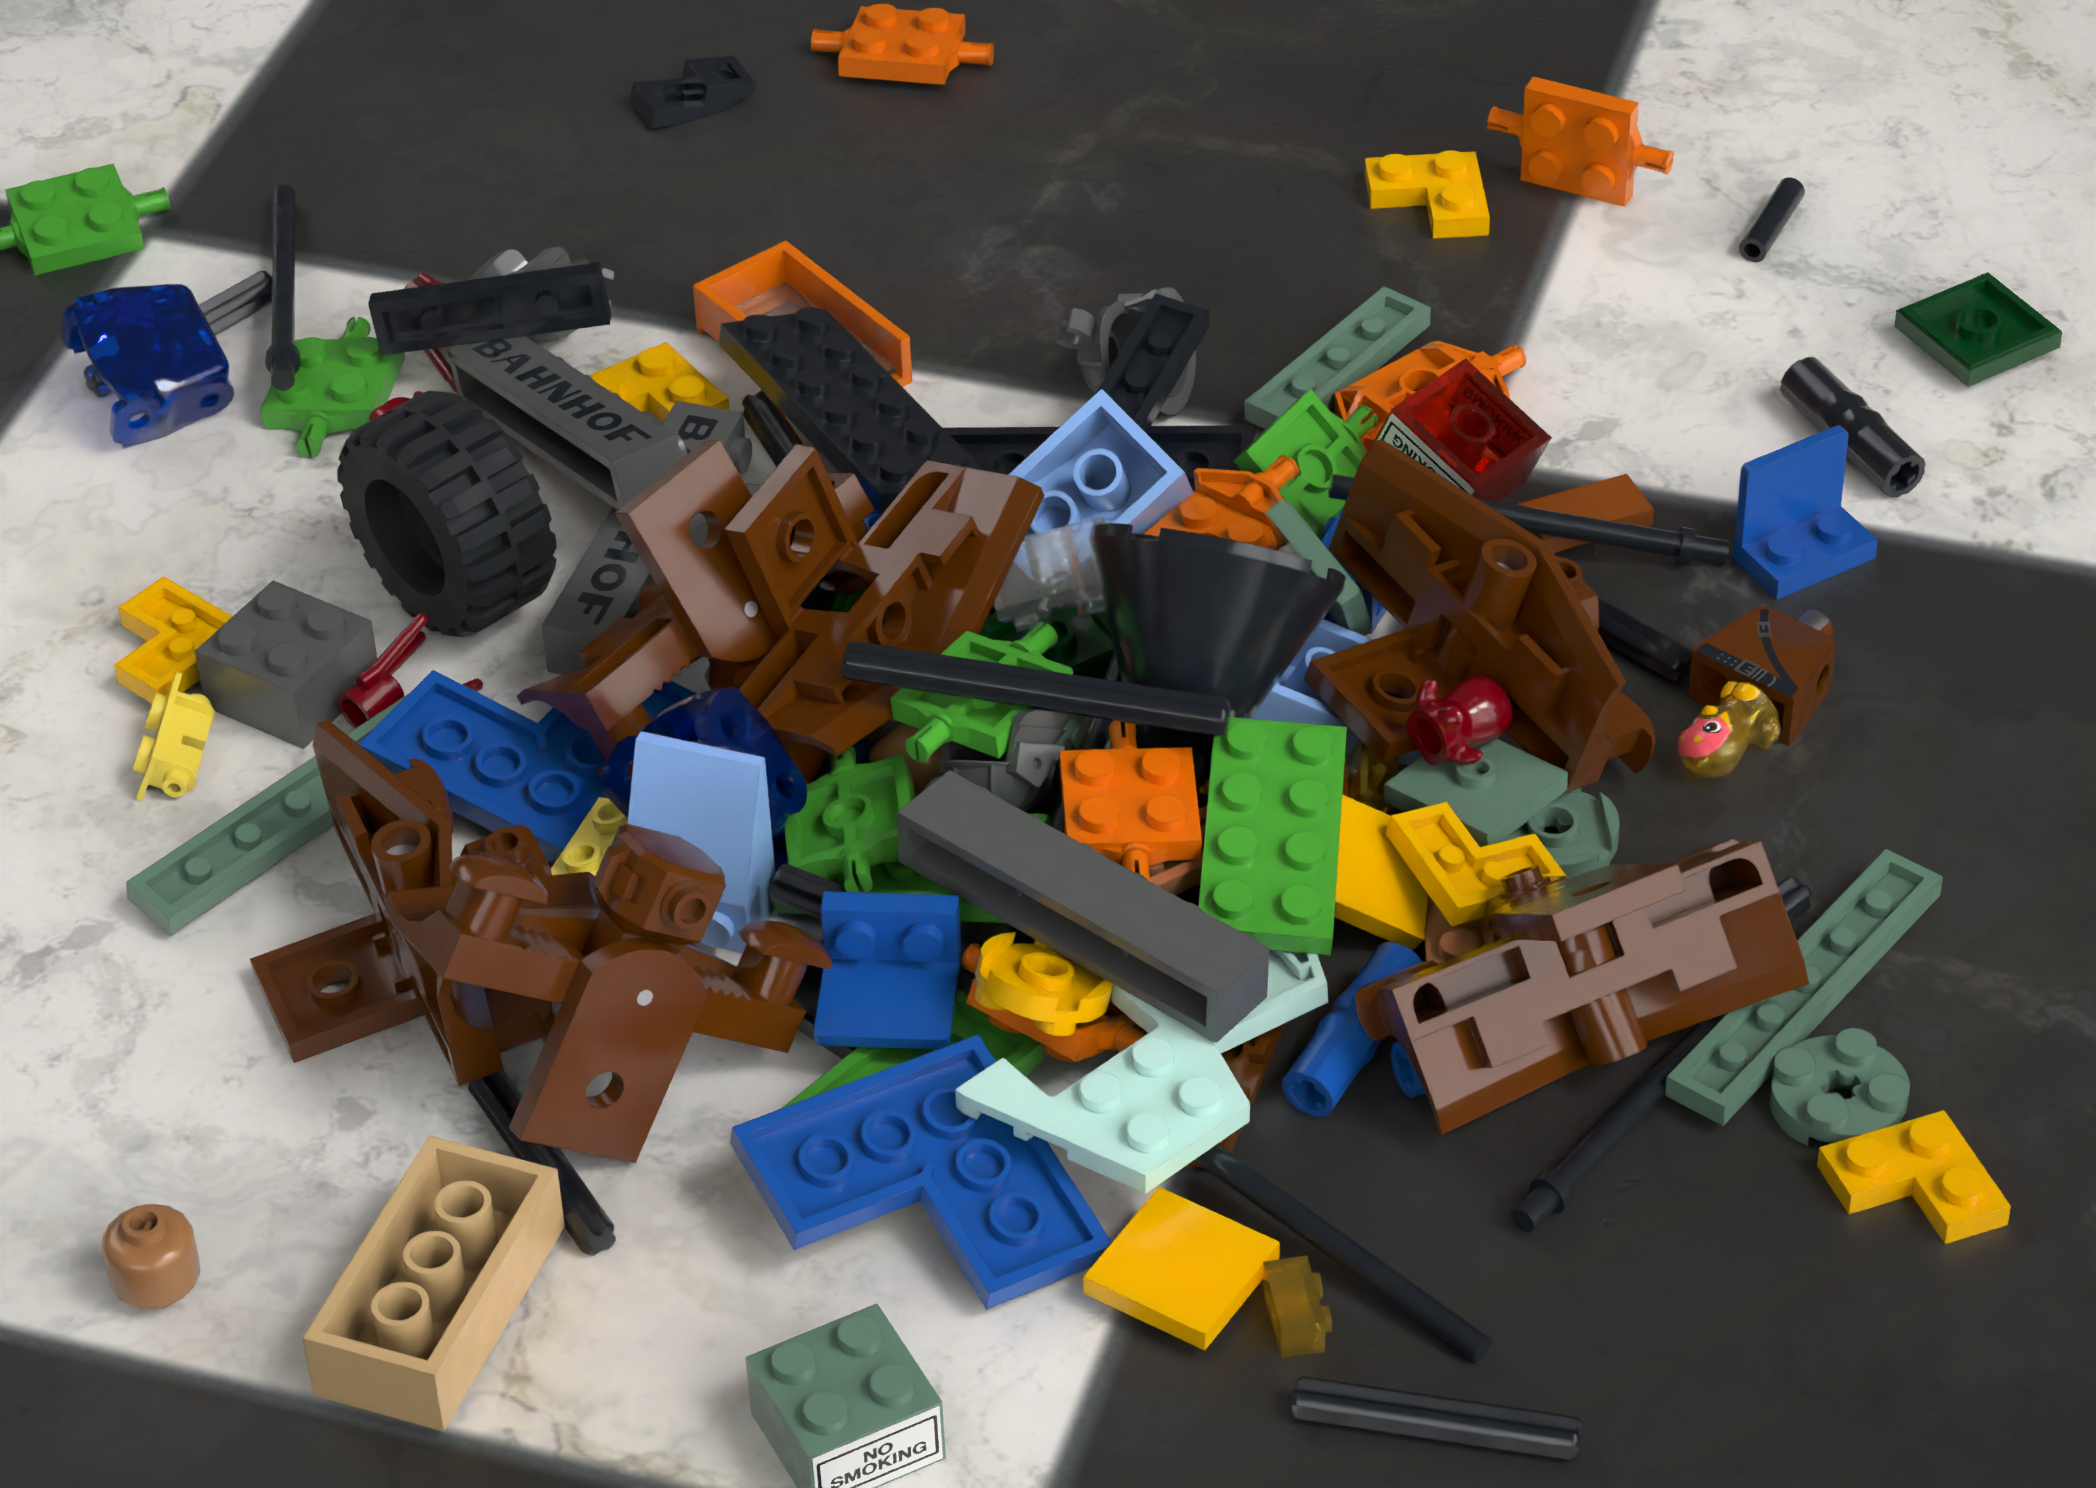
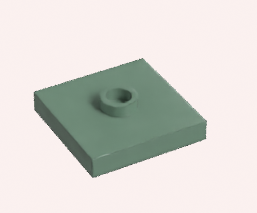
(1298, 539)
(1486, 796)

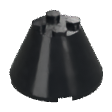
(1207, 611)

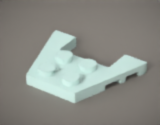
(1132, 1115)

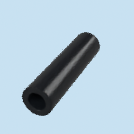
(1771, 219)

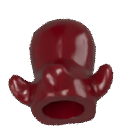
(1460, 720)

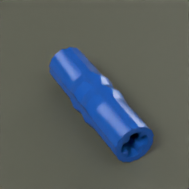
(1340, 1040)

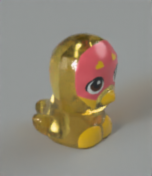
(1722, 732)

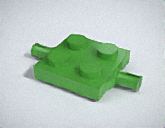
(77, 218)
(334, 386)
(1319, 446)
(968, 721)
(850, 819)

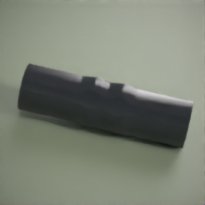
(1871, 442)

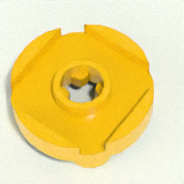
(1039, 985)

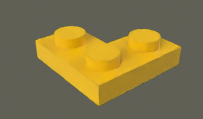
(1442, 182)
(658, 380)
(174, 627)
(1453, 865)
(1922, 1161)

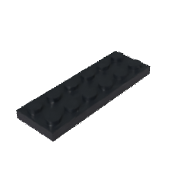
(841, 399)

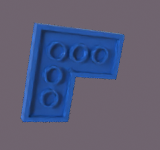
(498, 762)
(901, 1142)

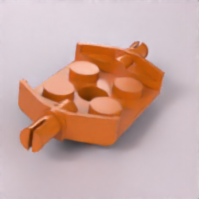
(1415, 370)
(1232, 504)

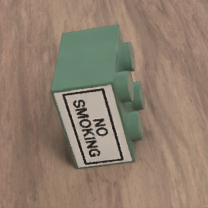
(846, 1404)

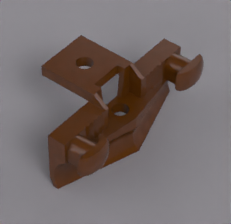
(931, 567)

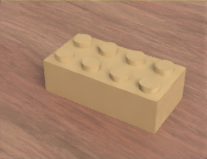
(434, 1283)

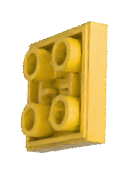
(1374, 881)
(1181, 1268)

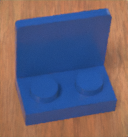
(1793, 518)
(890, 970)

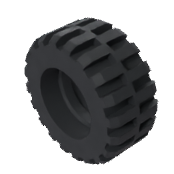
(447, 513)

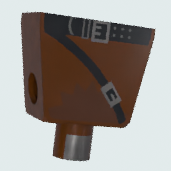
(1777, 654)

